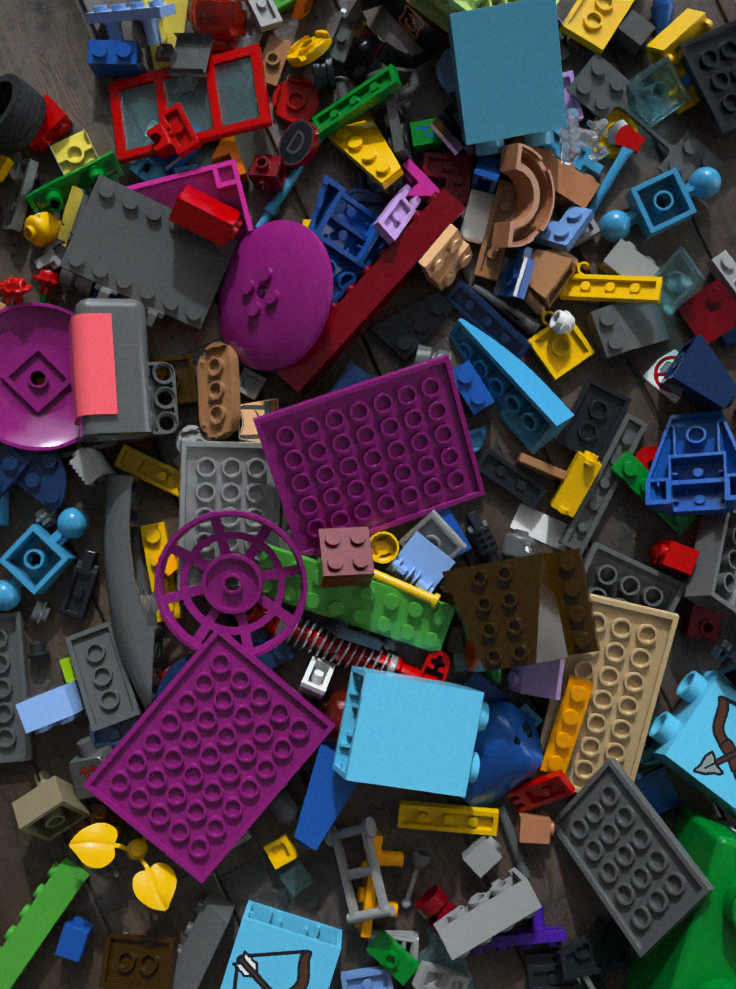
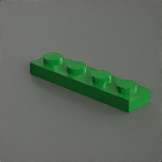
(357, 101)
(634, 476)

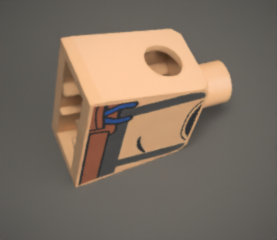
(246, 426)

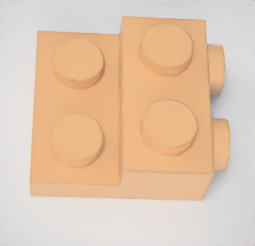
(445, 258)

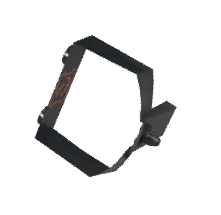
(370, 48)

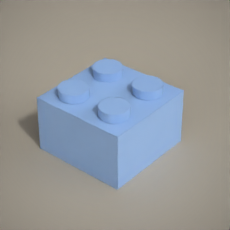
(48, 708)

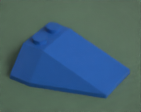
(694, 467)

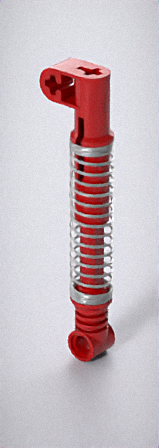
(348, 652)

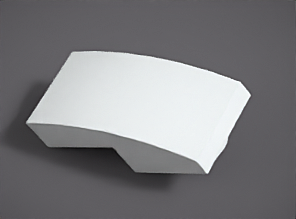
(476, 216)

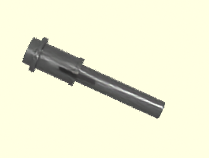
(516, 315)

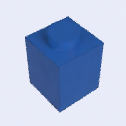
(74, 938)

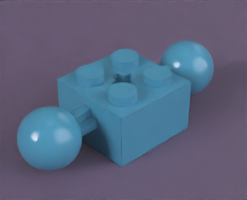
(664, 189)
(55, 557)

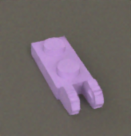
(396, 215)

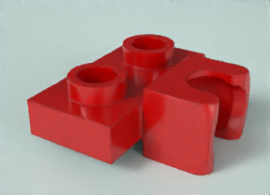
(175, 133)

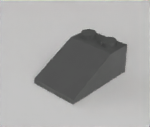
(625, 329)

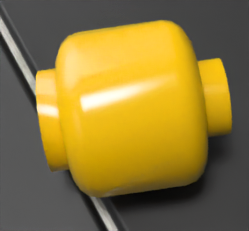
(41, 228)

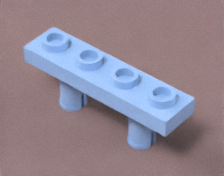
(137, 11)

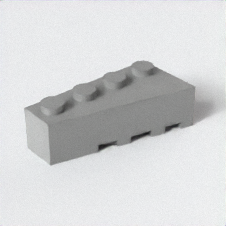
(487, 914)

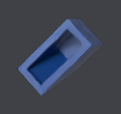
(486, 174)

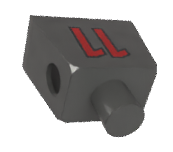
(86, 763)

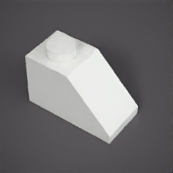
(316, 678)

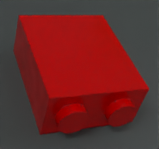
(206, 216)

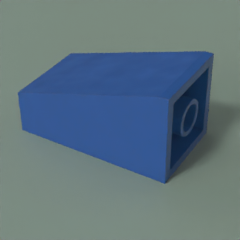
(323, 799)

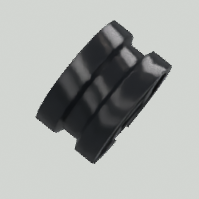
(324, 74)

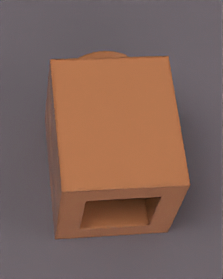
(534, 827)

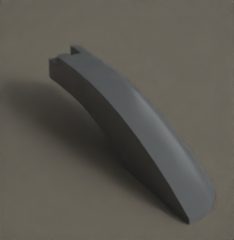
(136, 631)

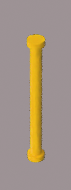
(407, 588)

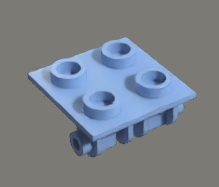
(420, 563)

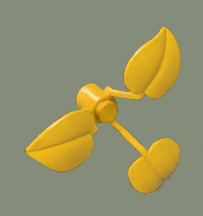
(96, 850)

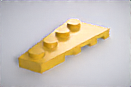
(368, 150)

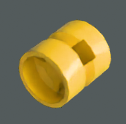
(384, 547)

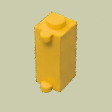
(683, 28)
(576, 483)

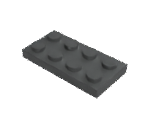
(103, 677)

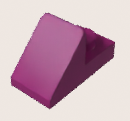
(422, 184)

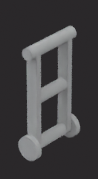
(368, 830)

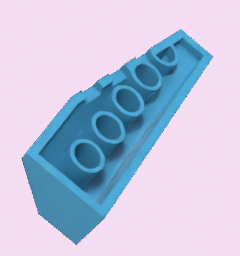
(520, 395)

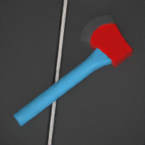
(629, 142)

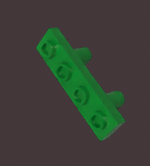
(55, 194)

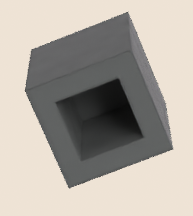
(634, 33)

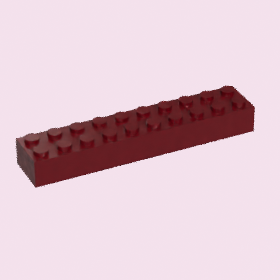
(373, 291)

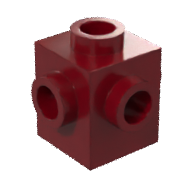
(268, 172)

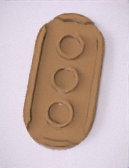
(219, 391)

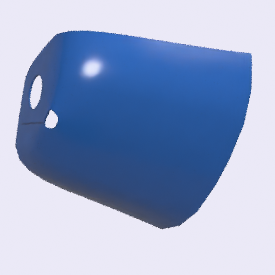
(501, 760)

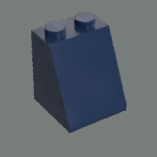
(700, 377)

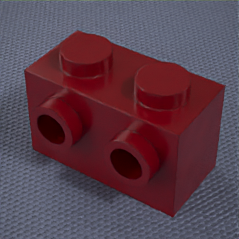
(701, 622)

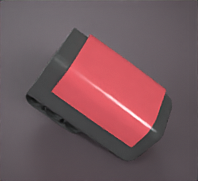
(111, 374)

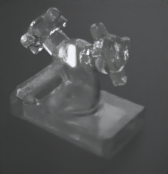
(574, 138)

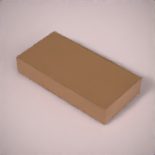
(541, 467)

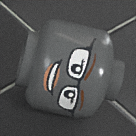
(517, 545)

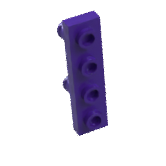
(526, 938)

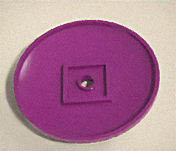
(297, 300)
(32, 342)

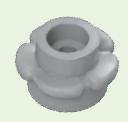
(46, 517)
(40, 612)

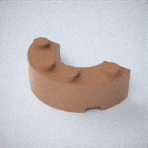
(534, 196)

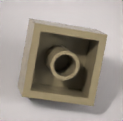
(49, 807)

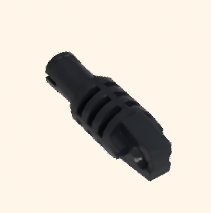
(482, 537)

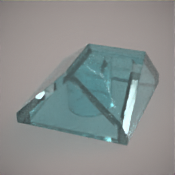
(656, 92)
(679, 280)

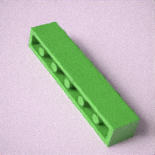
(39, 919)

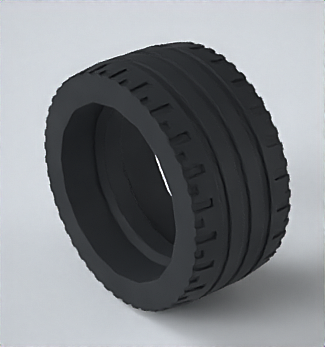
(20, 114)

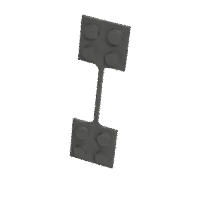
(601, 89)

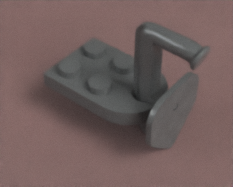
(396, 116)

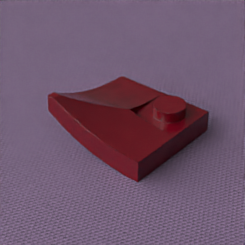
(710, 312)

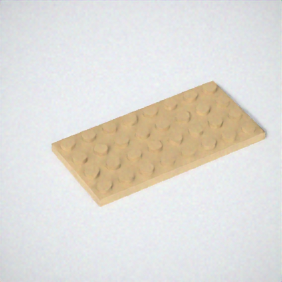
(625, 689)

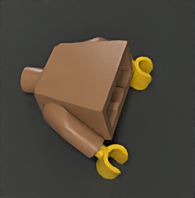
(549, 277)

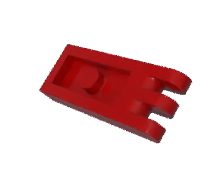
(541, 791)

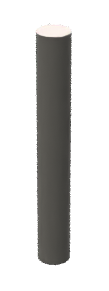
(513, 841)

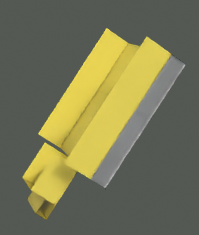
(73, 151)
(72, 213)

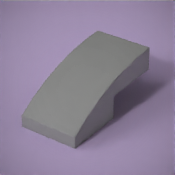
(439, 977)

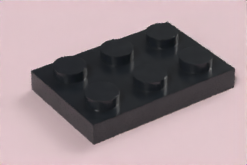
(595, 419)

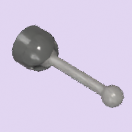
(420, 860)

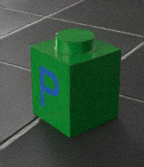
(423, 137)

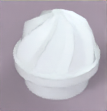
(562, 322)

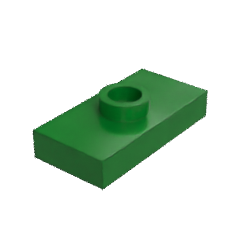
(393, 956)

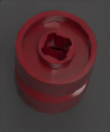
(434, 905)

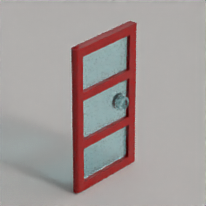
(218, 106)

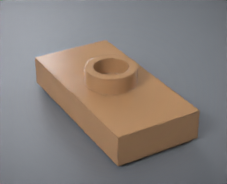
(275, 59)

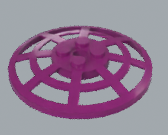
(214, 582)

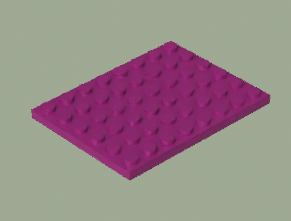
(372, 453)
(209, 754)

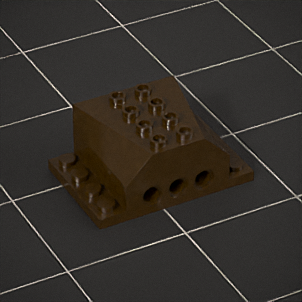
(519, 612)

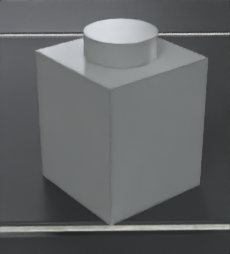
(482, 854)

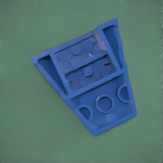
(346, 234)

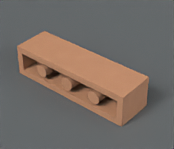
(570, 184)

